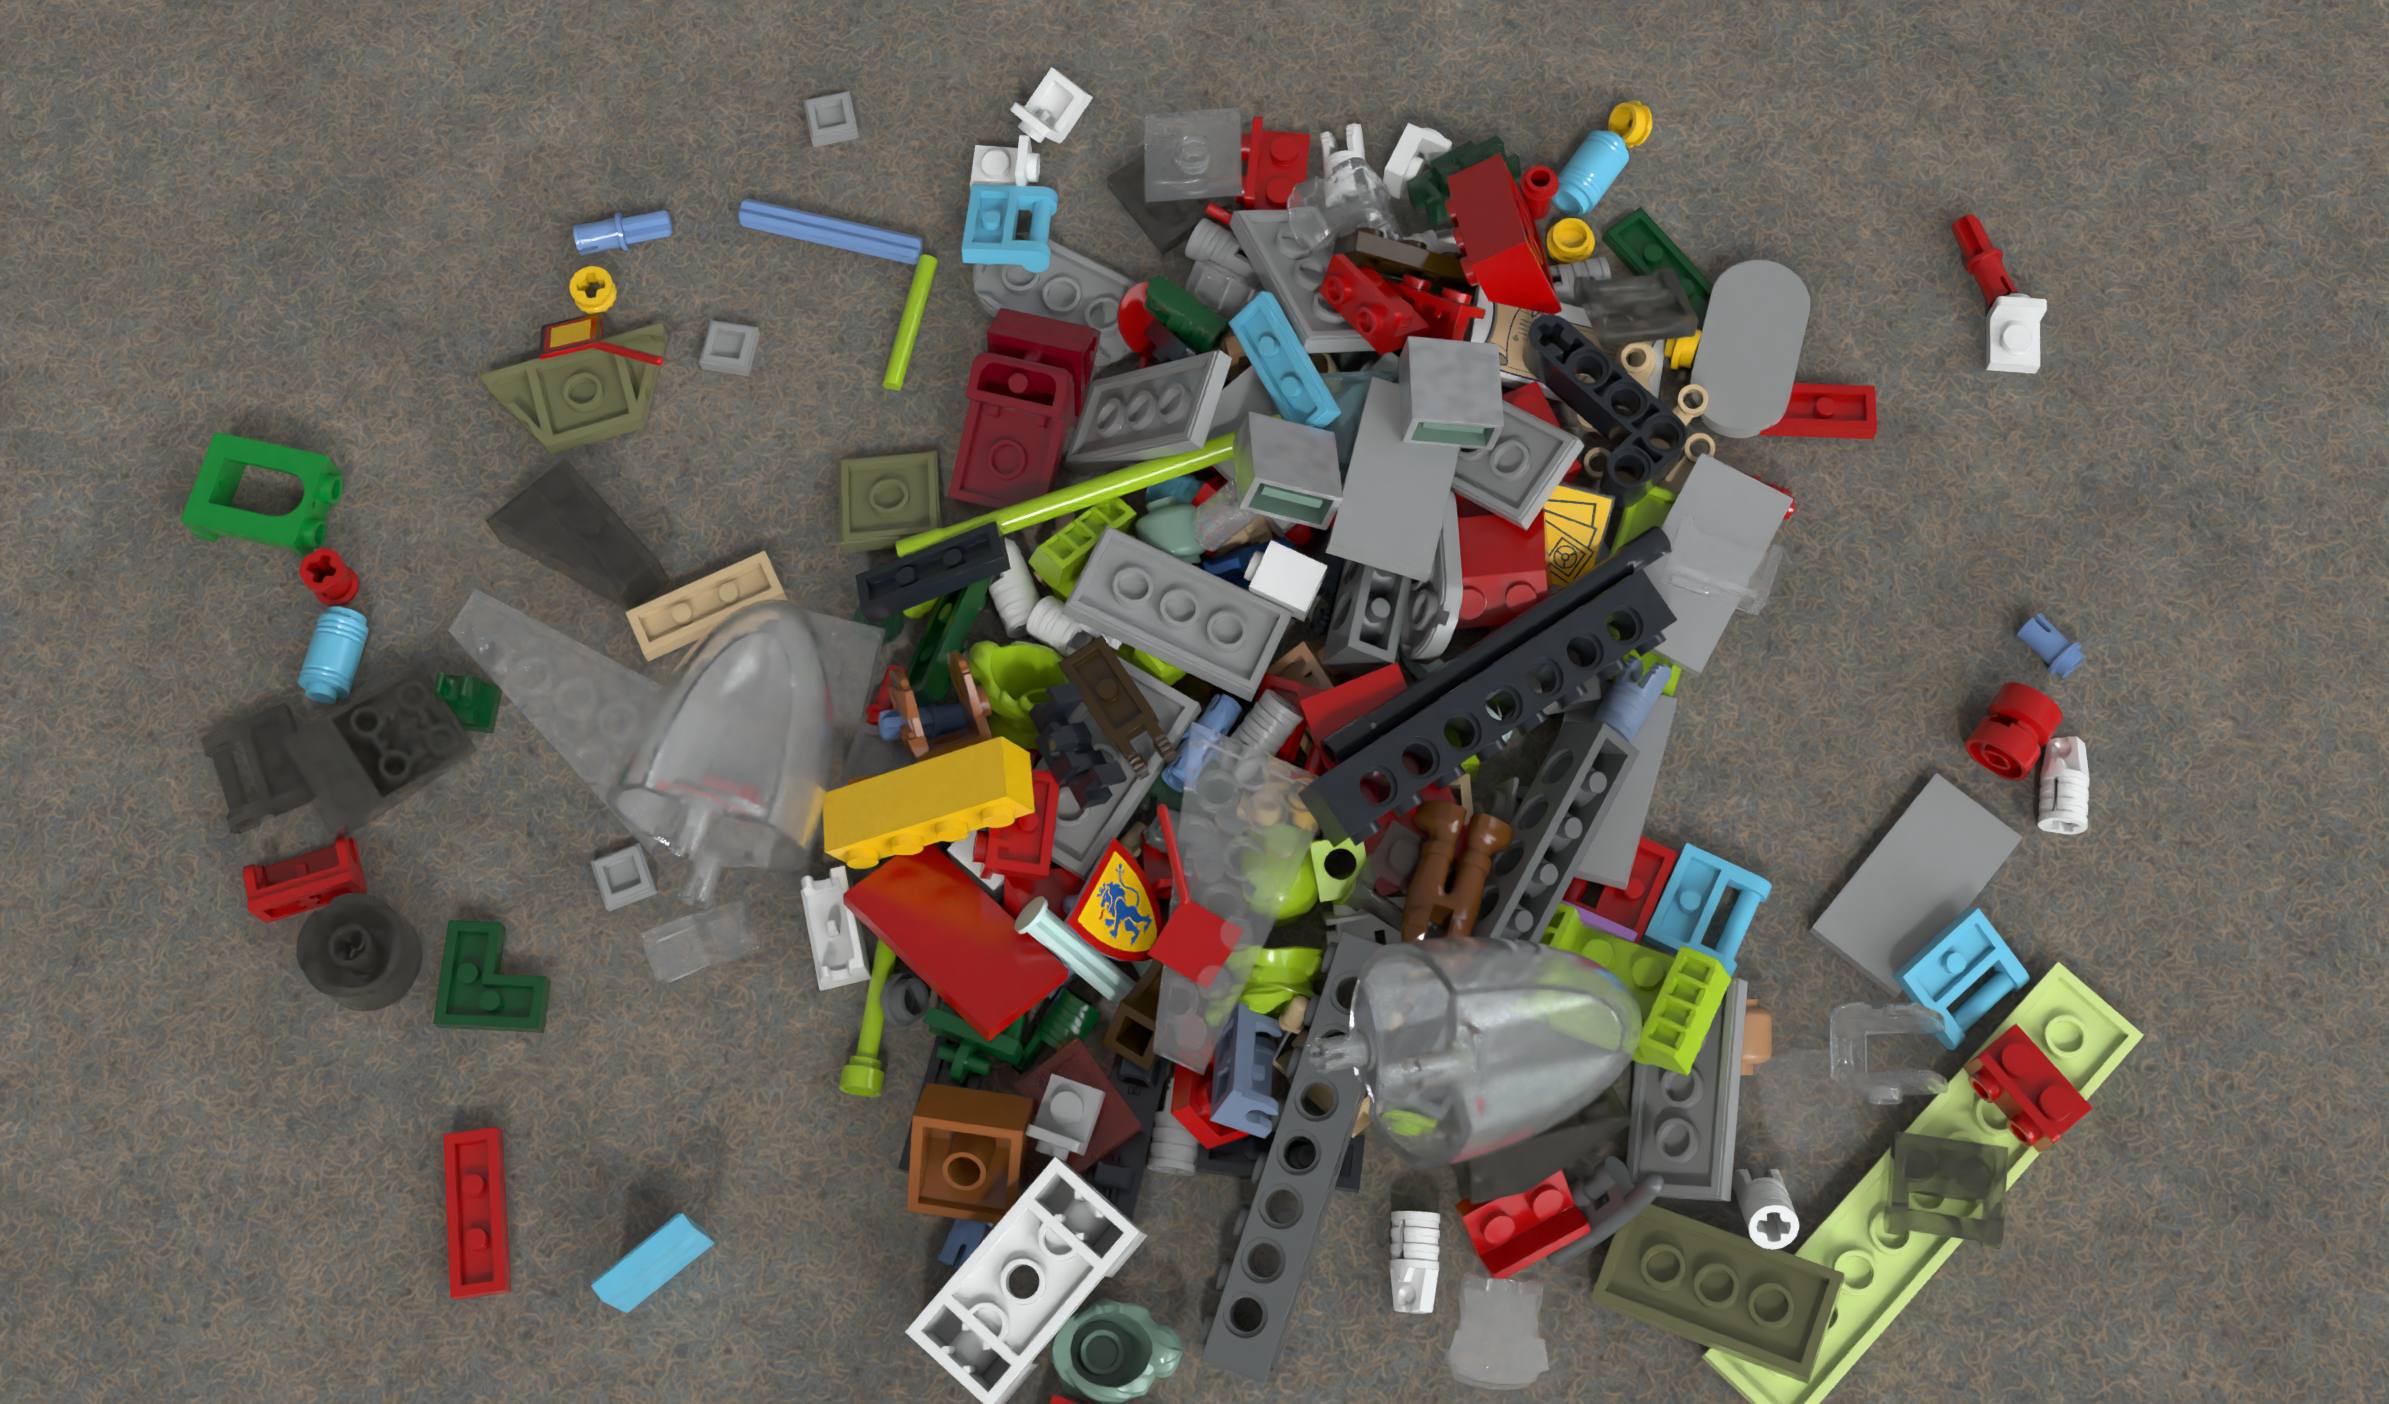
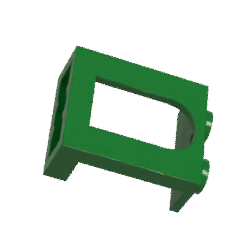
(209, 503)

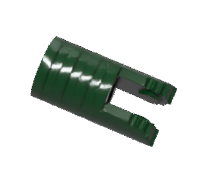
(1185, 315)
(1063, 1022)

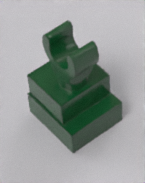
(470, 700)

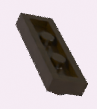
(1403, 257)

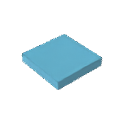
(652, 1263)

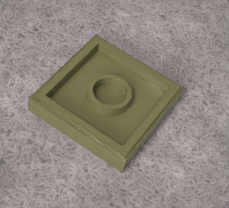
(887, 499)

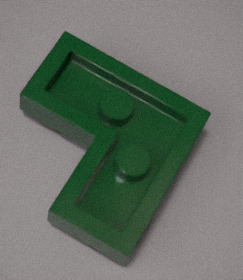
(474, 991)

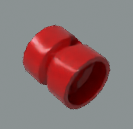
(2015, 728)

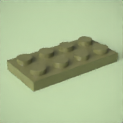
(1720, 1290)

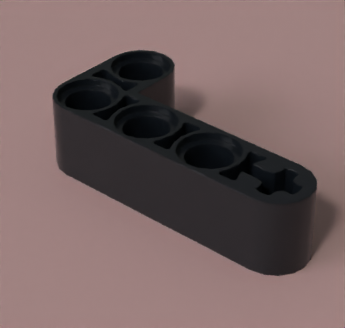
(1559, 352)

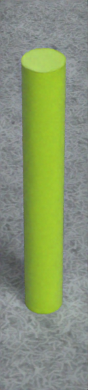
(910, 322)

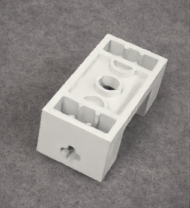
(989, 1333)

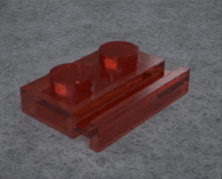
(1115, 1120)

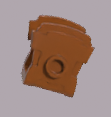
(973, 702)

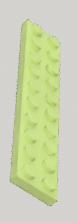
(1887, 1270)

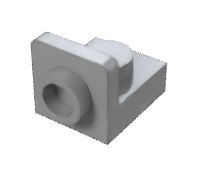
(1065, 1117)

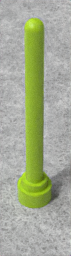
(863, 1072)

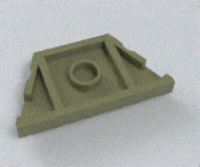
(581, 393)

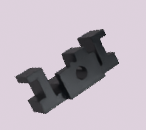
(1069, 748)

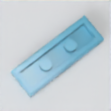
(1283, 363)

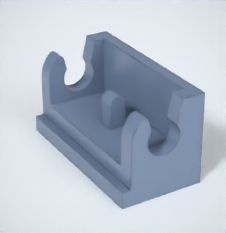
(1244, 1073)

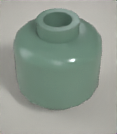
(1168, 529)

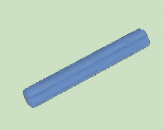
(830, 231)

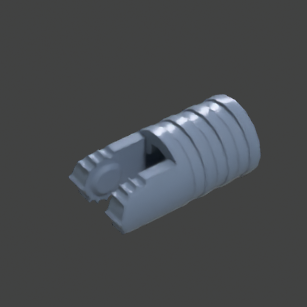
(1627, 703)

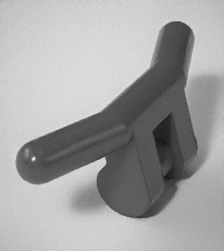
(1607, 1217)

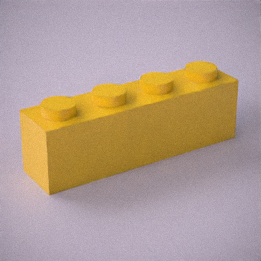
(928, 803)

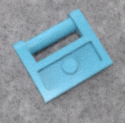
(993, 226)
(1692, 900)
(1954, 963)

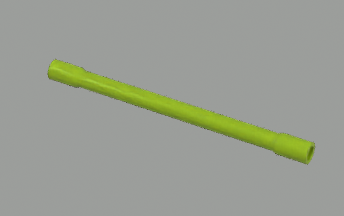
(1083, 494)

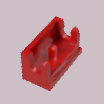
(304, 881)

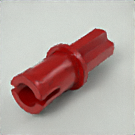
(1982, 259)

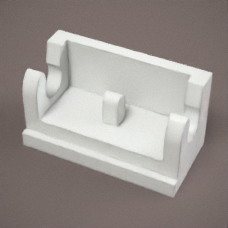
(834, 931)

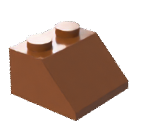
(968, 1152)

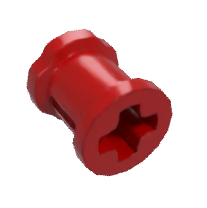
(329, 577)

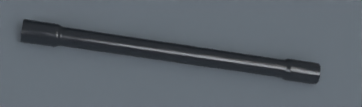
(1369, 727)

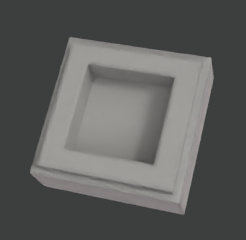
(831, 119)
(729, 348)
(624, 877)

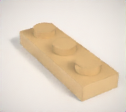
(697, 607)

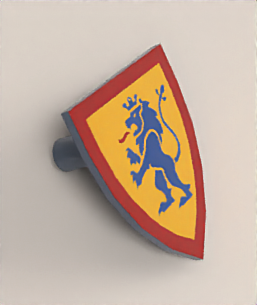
(1115, 908)

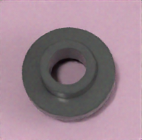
(904, 999)

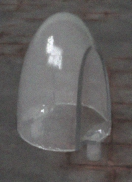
(735, 749)
(1480, 1042)

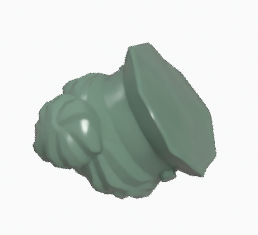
(1113, 1352)

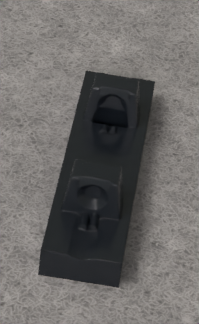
(1121, 1171)

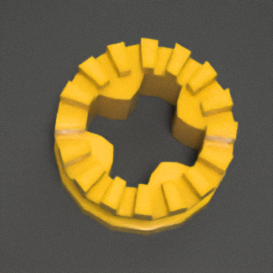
(604, 296)

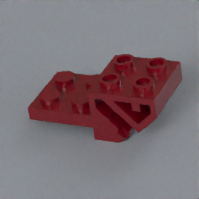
(1021, 408)

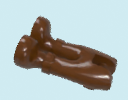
(1426, 892)

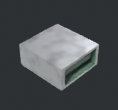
(1450, 393)
(1287, 471)

